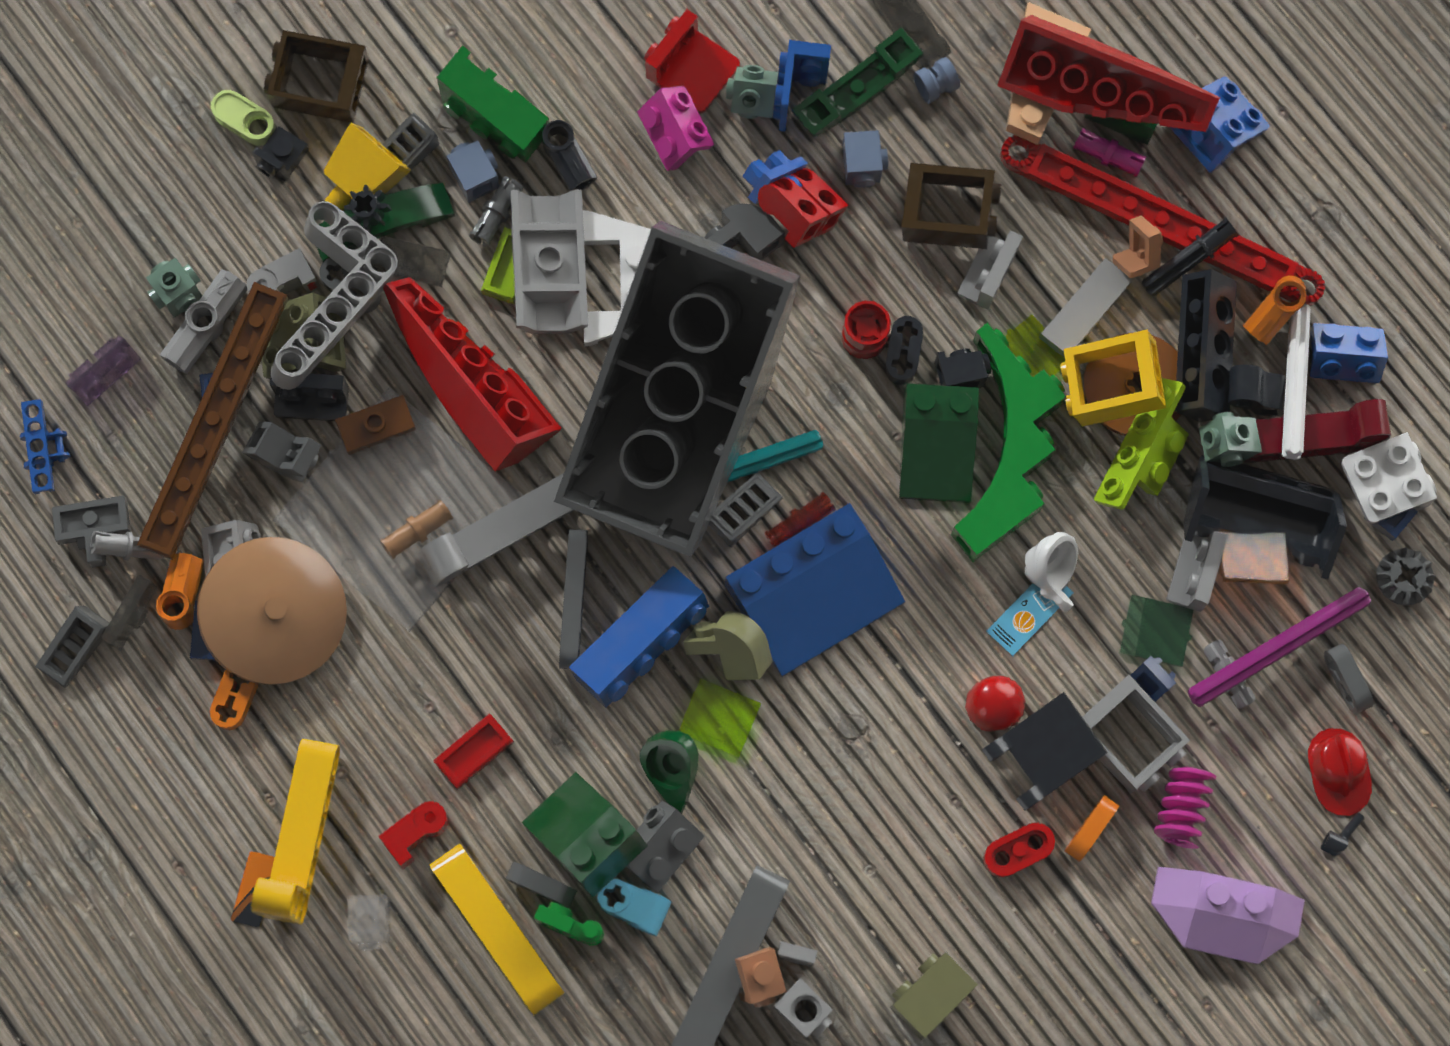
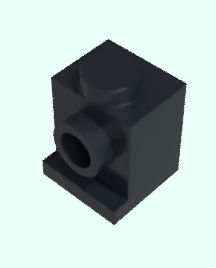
(963, 368)

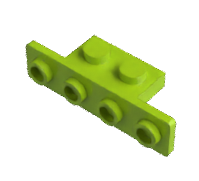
(1145, 452)

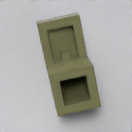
(737, 641)

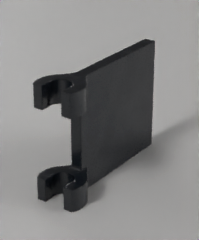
(1049, 748)

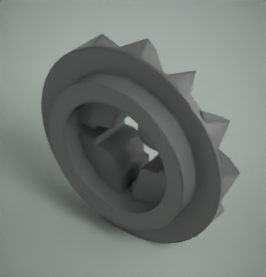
(1402, 592)

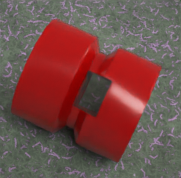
(866, 329)

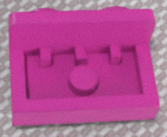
(674, 126)

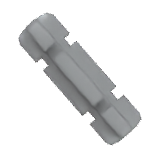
(1217, 652)

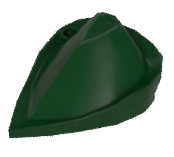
(671, 765)

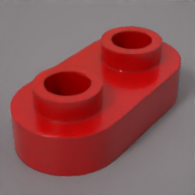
(1018, 851)

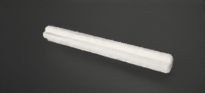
(1296, 384)

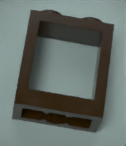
(297, 43)
(946, 233)

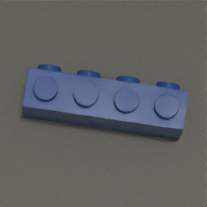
(640, 637)

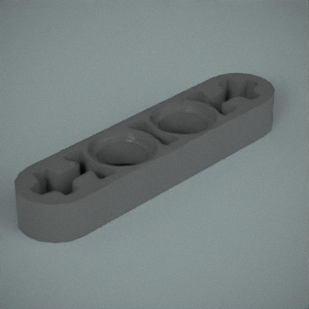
(573, 597)

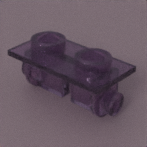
(94, 379)

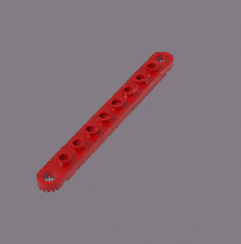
(1177, 225)

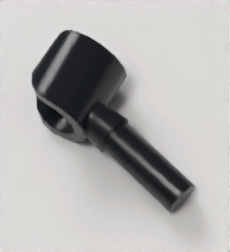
(1335, 843)

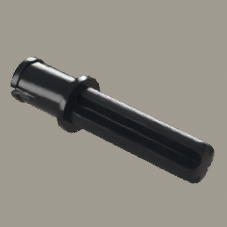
(1190, 257)

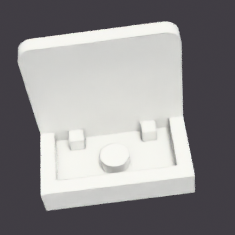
(1389, 478)

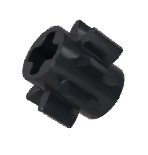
(365, 197)

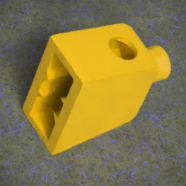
(361, 162)

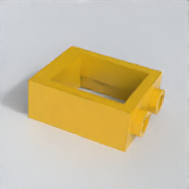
(1149, 399)

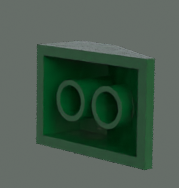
(938, 442)
(585, 834)

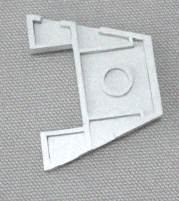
(632, 240)

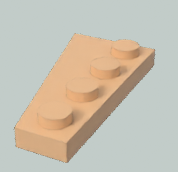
(1025, 116)

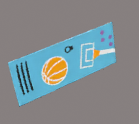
(1023, 618)

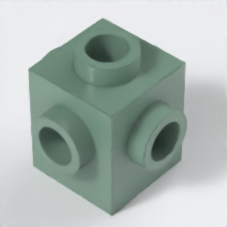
(752, 92)
(173, 286)
(1230, 439)

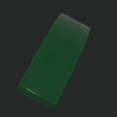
(859, 85)
(408, 208)

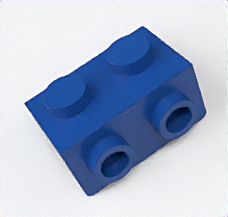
(1348, 353)

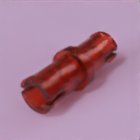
(800, 519)

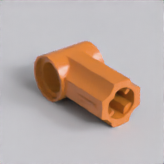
(1274, 311)
(180, 587)

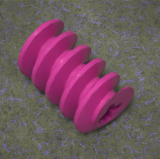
(1183, 806)

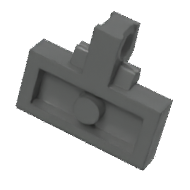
(79, 520)

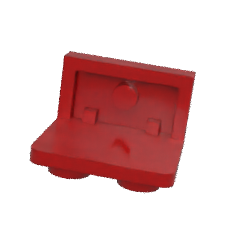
(690, 61)

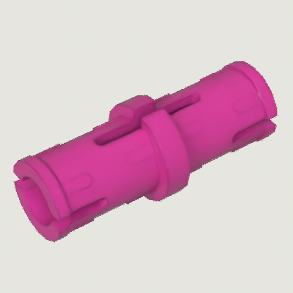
(1109, 152)

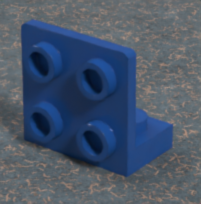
(802, 63)
(1231, 126)

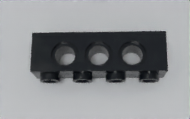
(1205, 343)

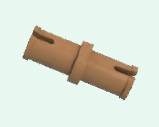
(416, 529)

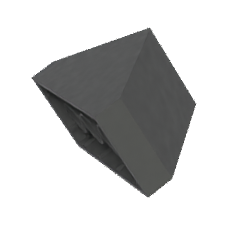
(678, 388)

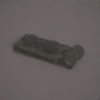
(917, 25)

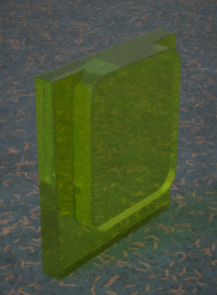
(719, 717)

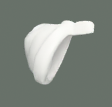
(1052, 566)

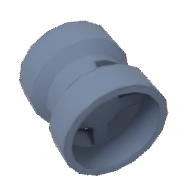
(936, 80)

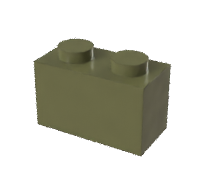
(932, 994)

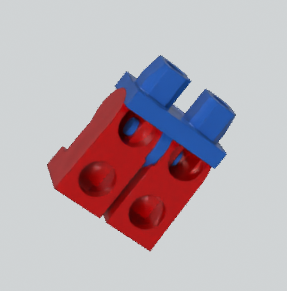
(794, 197)

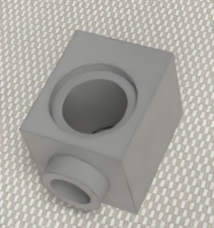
(802, 992)

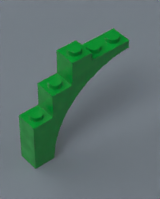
(1025, 448)

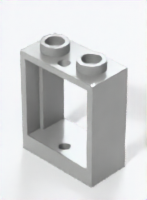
(1156, 716)

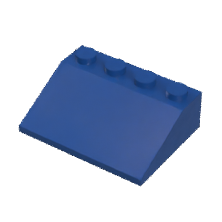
(815, 589)

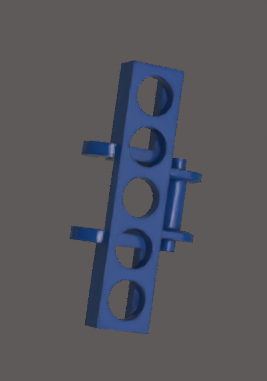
(43, 435)

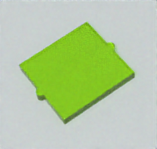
(1025, 342)

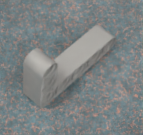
(340, 301)
(459, 552)

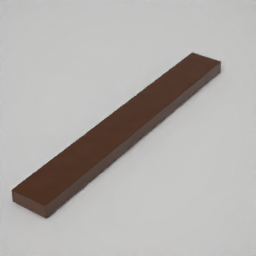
(212, 421)

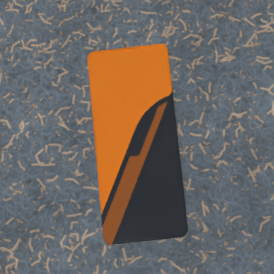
(257, 866)

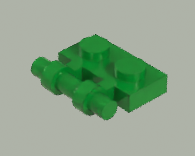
(560, 920)

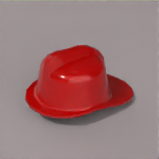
(1340, 771)

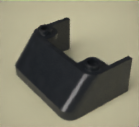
(1266, 502)

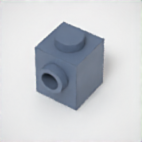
(863, 158)
(473, 170)

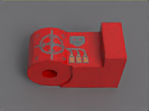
(406, 834)

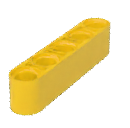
(496, 929)

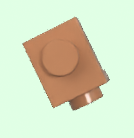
(1143, 250)
(760, 977)

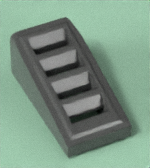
(404, 133)
(723, 529)
(71, 625)

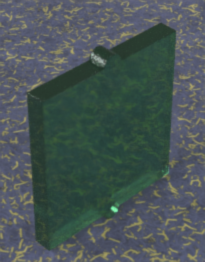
(1156, 630)

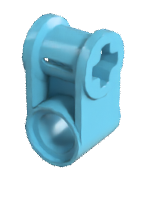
(640, 908)

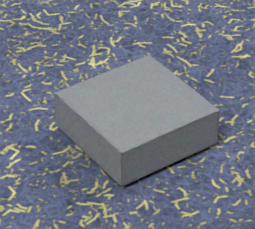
(796, 954)

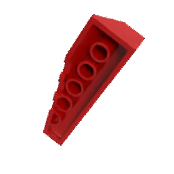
(1098, 80)
(480, 396)

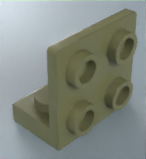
(291, 319)

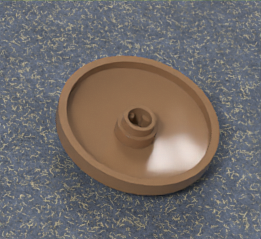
(271, 610)

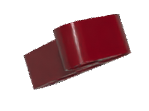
(1329, 432)

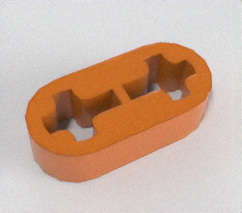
(223, 698)
(1091, 828)

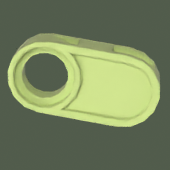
(237, 114)

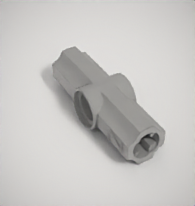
(216, 302)

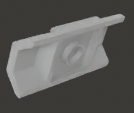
(549, 263)

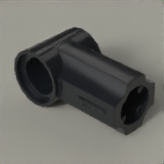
(569, 157)

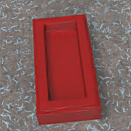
(473, 751)

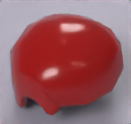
(995, 703)

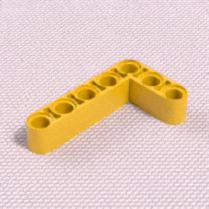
(301, 833)

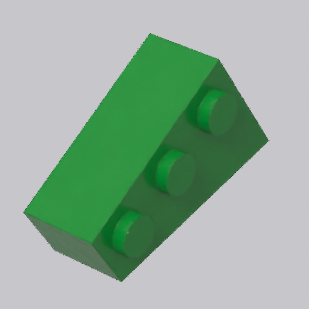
(490, 107)

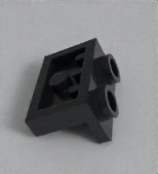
(316, 398)

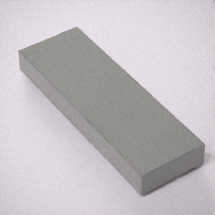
(1086, 307)

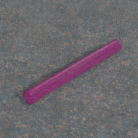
(1279, 647)

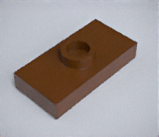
(375, 424)

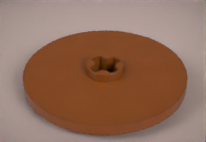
(1111, 377)

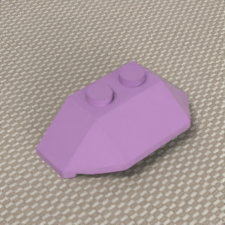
(1226, 914)

